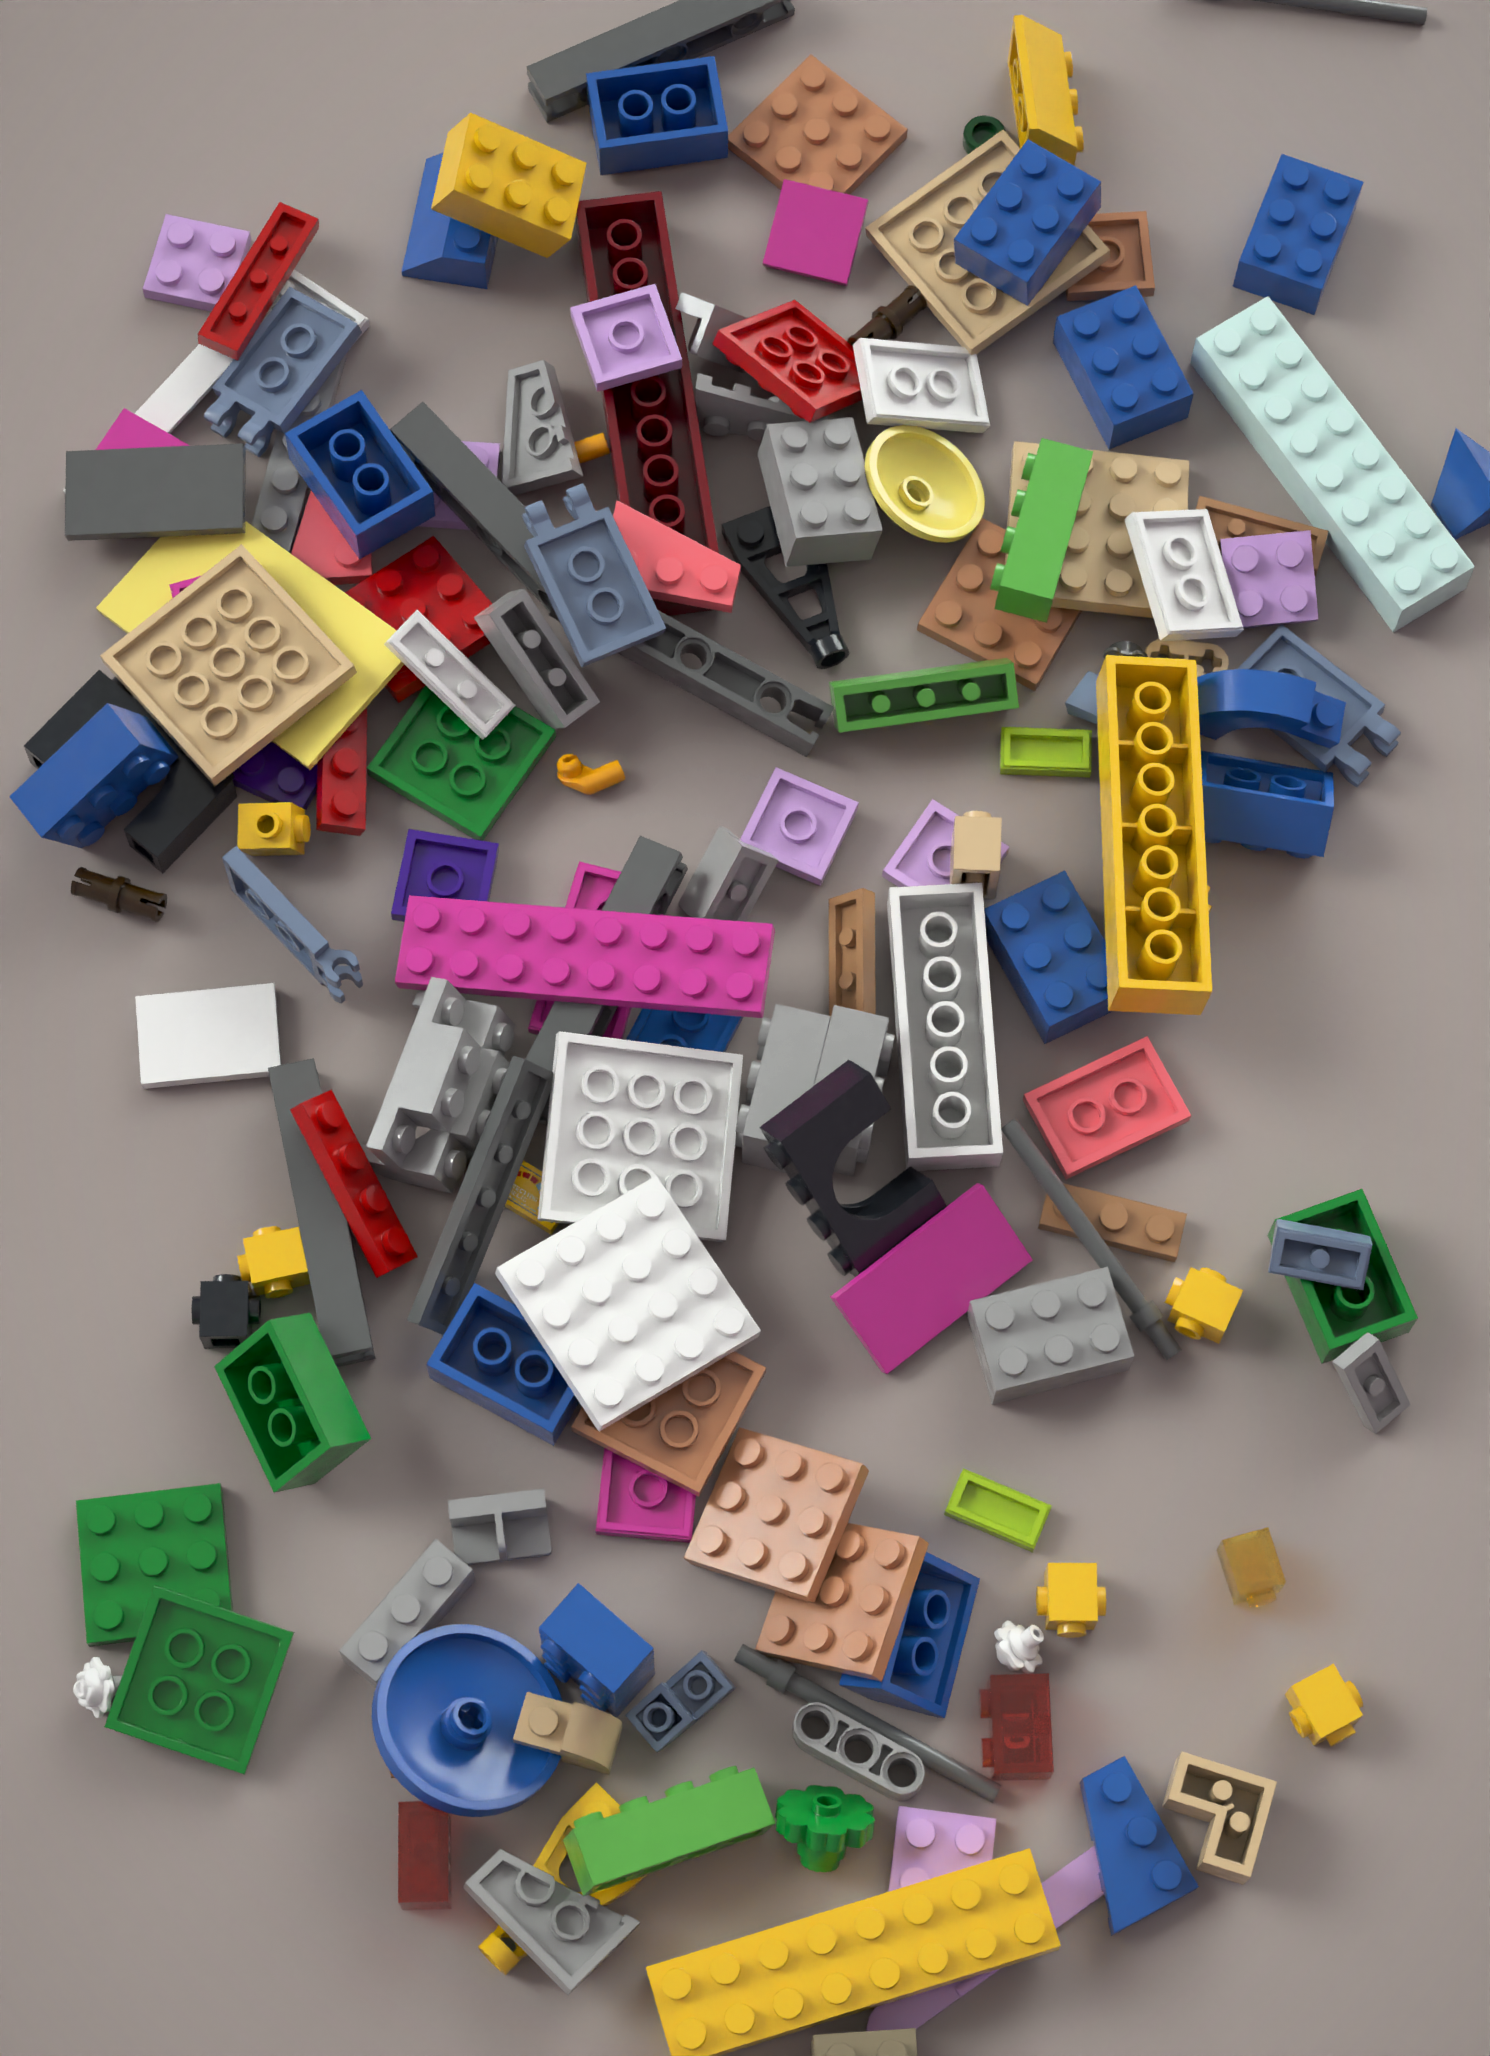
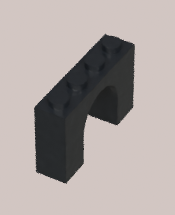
(183, 805)
(807, 1143)

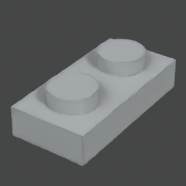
(1371, 1382)

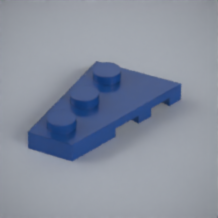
(1133, 1848)

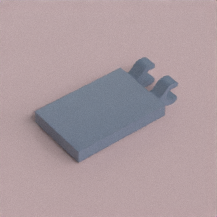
(280, 369)
(591, 579)
(1291, 655)
(290, 925)

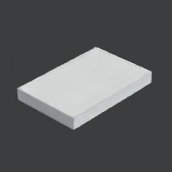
(921, 385)
(1183, 574)
(207, 1035)

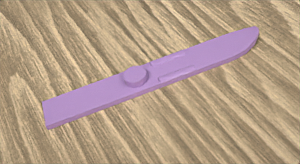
(1066, 1894)

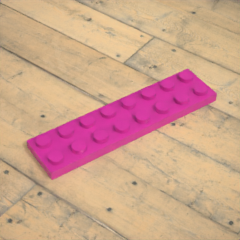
(587, 956)

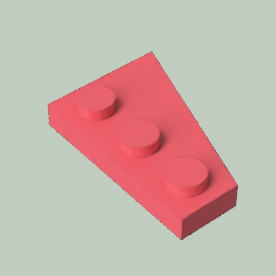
(326, 550)
(675, 565)

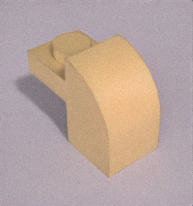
(574, 1731)

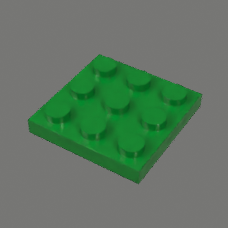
(452, 770)
(147, 1541)
(199, 1679)

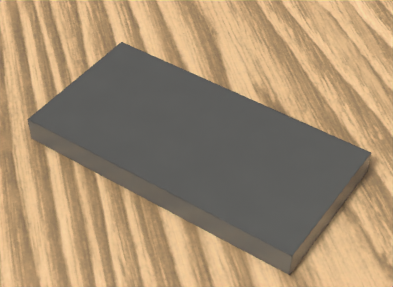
(155, 492)

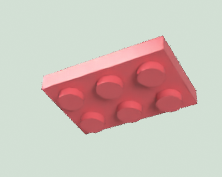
(1106, 1107)

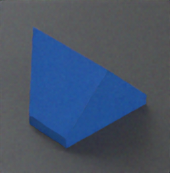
(1464, 487)

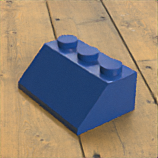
(444, 247)
(1266, 804)
(927, 1644)

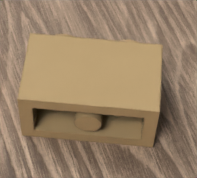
(976, 851)

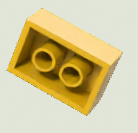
(509, 185)

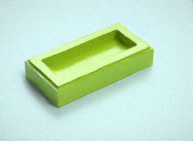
(1045, 752)
(997, 1510)

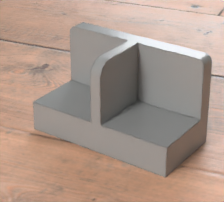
(709, 321)
(727, 879)
(500, 1527)

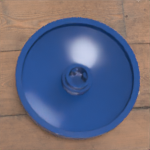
(451, 1717)

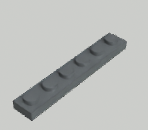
(482, 1195)

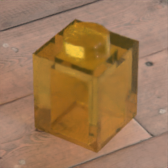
(1251, 1568)

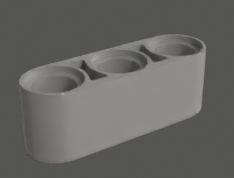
(845, 1730)

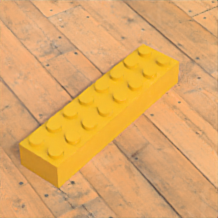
(1153, 836)
(854, 1957)

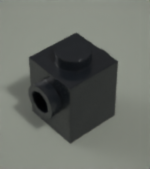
(225, 1311)

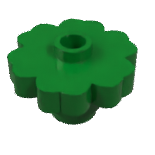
(824, 1824)

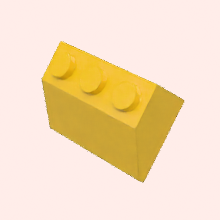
(1041, 89)

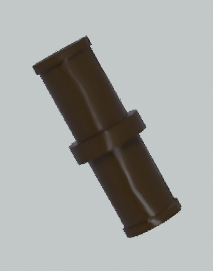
(889, 320)
(119, 894)

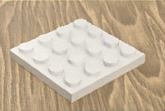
(639, 1114)
(627, 1303)

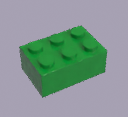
(1341, 1314)
(292, 1402)

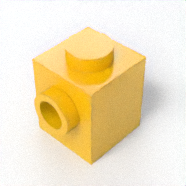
(272, 829)
(274, 1261)
(1202, 1304)
(1070, 1598)
(1325, 1707)

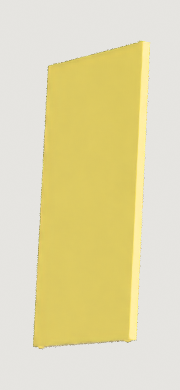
(344, 621)

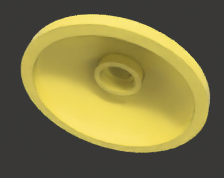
(924, 483)

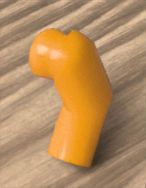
(592, 447)
(585, 779)

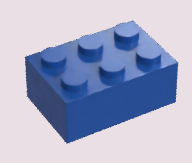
(657, 115)
(1027, 222)
(1297, 234)
(1122, 367)
(360, 474)
(94, 777)
(1051, 955)
(502, 1366)
(596, 1652)

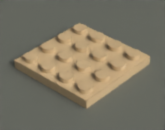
(920, 246)
(1100, 560)
(228, 664)

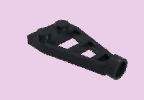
(756, 539)

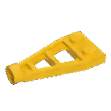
(549, 1861)

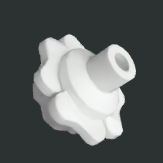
(1019, 1646)
(96, 1687)

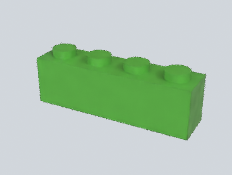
(1042, 531)
(924, 695)
(667, 1830)

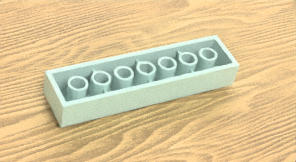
(1331, 464)

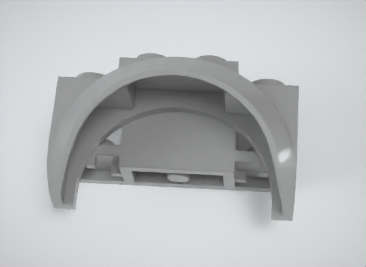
(442, 1084)

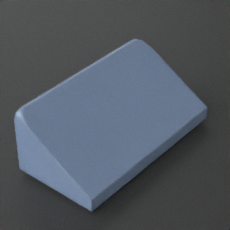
(1320, 1254)

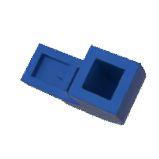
(1267, 700)

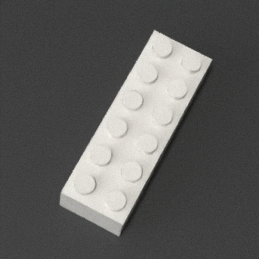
(944, 1027)

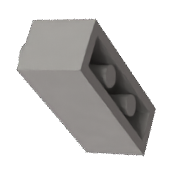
(537, 659)
(408, 1610)

